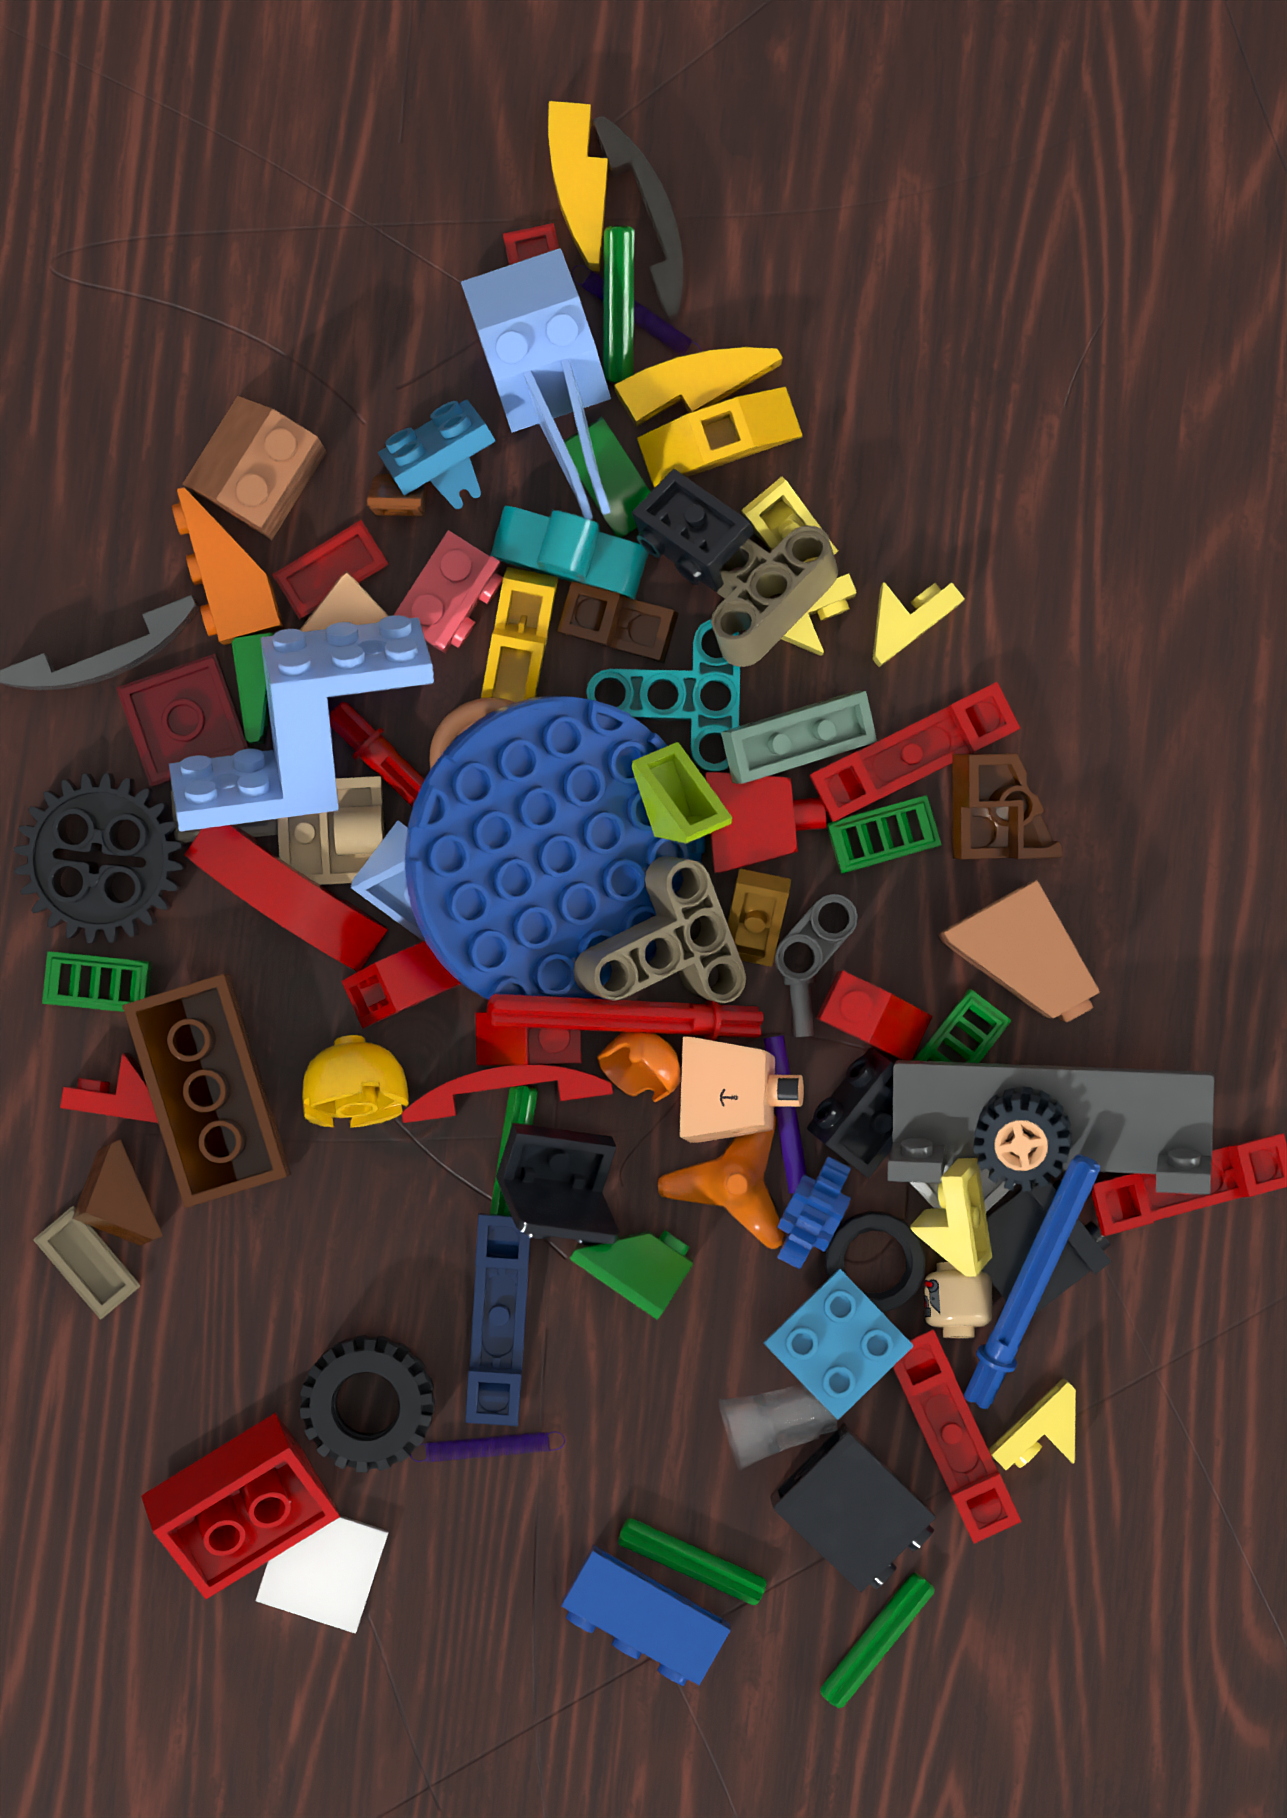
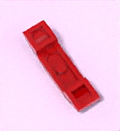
(914, 752)
(286, 895)
(442, 1101)
(1236, 1173)
(954, 1439)

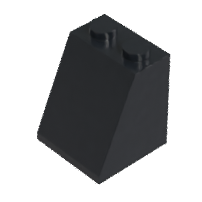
(853, 1509)

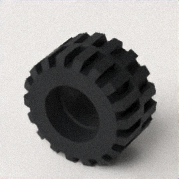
(335, 1436)

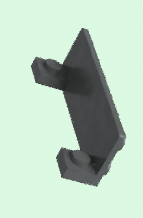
(1117, 1117)

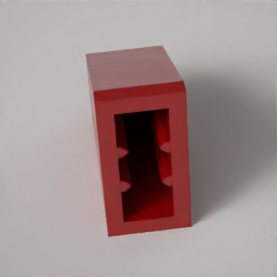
(397, 984)
(874, 1016)

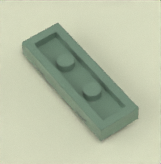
(798, 737)

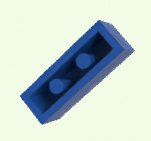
(644, 1617)

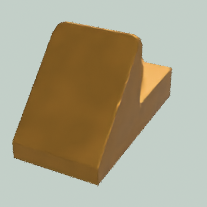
(757, 915)

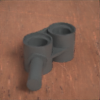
(823, 947)

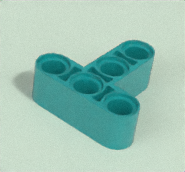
(569, 549)
(689, 704)

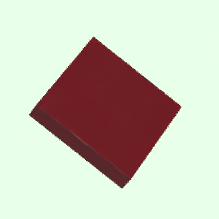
(182, 716)

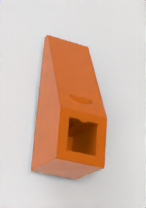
(235, 586)

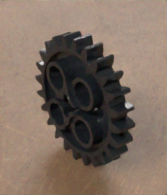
(104, 812)

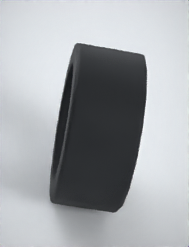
(902, 1232)

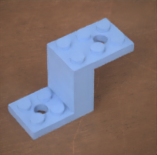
(299, 677)

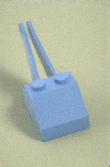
(541, 354)

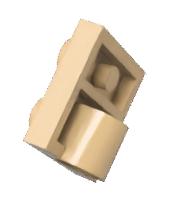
(336, 843)

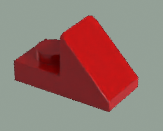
(524, 1044)
(129, 1101)

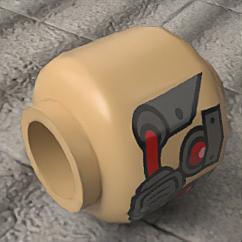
(957, 1301)

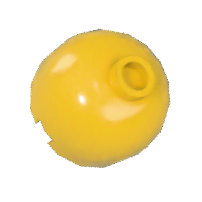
(354, 1082)

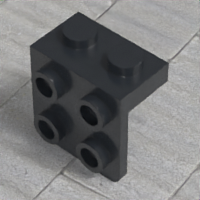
(557, 1183)
(1013, 1232)

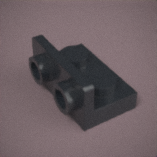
(690, 529)
(859, 1114)

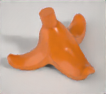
(733, 1183)

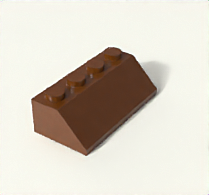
(206, 1090)

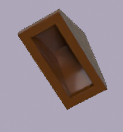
(115, 1198)

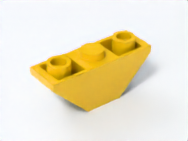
(720, 434)

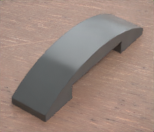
(163, 625)

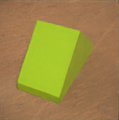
(677, 796)

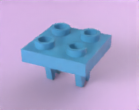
(439, 452)
(838, 1344)

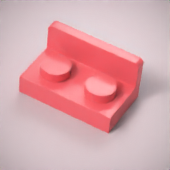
(450, 590)

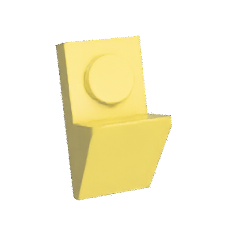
(778, 513)
(828, 606)
(898, 628)
(960, 1226)
(1049, 1416)

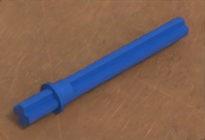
(999, 1352)

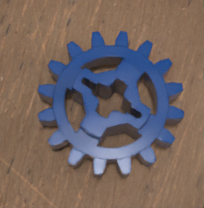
(814, 1213)

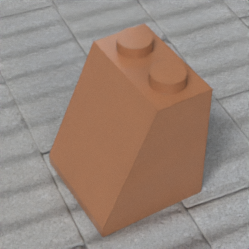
(256, 465)
(1026, 953)

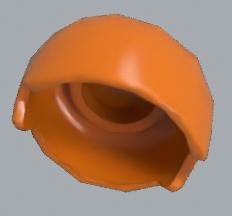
(640, 1064)

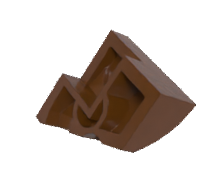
(996, 810)

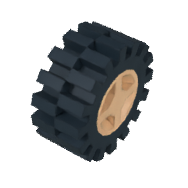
(1022, 1158)

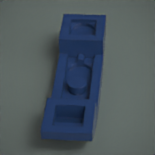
(498, 1321)

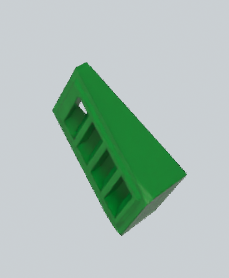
(252, 686)
(841, 843)
(139, 983)
(955, 1017)

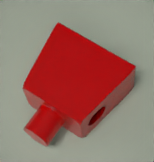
(762, 820)

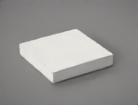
(326, 1574)

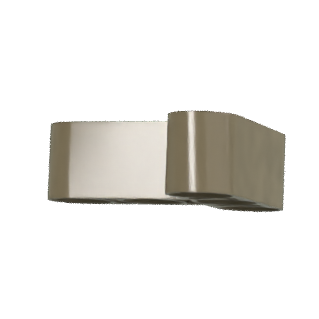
(765, 575)
(673, 941)

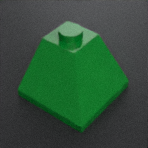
(638, 1267)

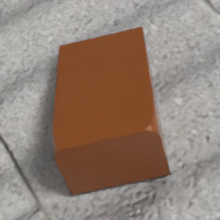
(388, 500)

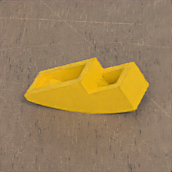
(578, 178)
(694, 380)
(519, 635)

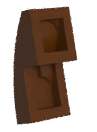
(617, 622)

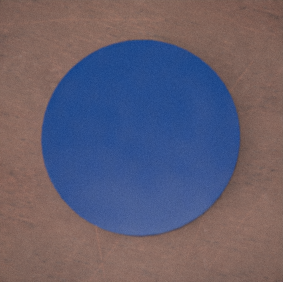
(535, 845)

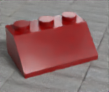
(235, 1506)

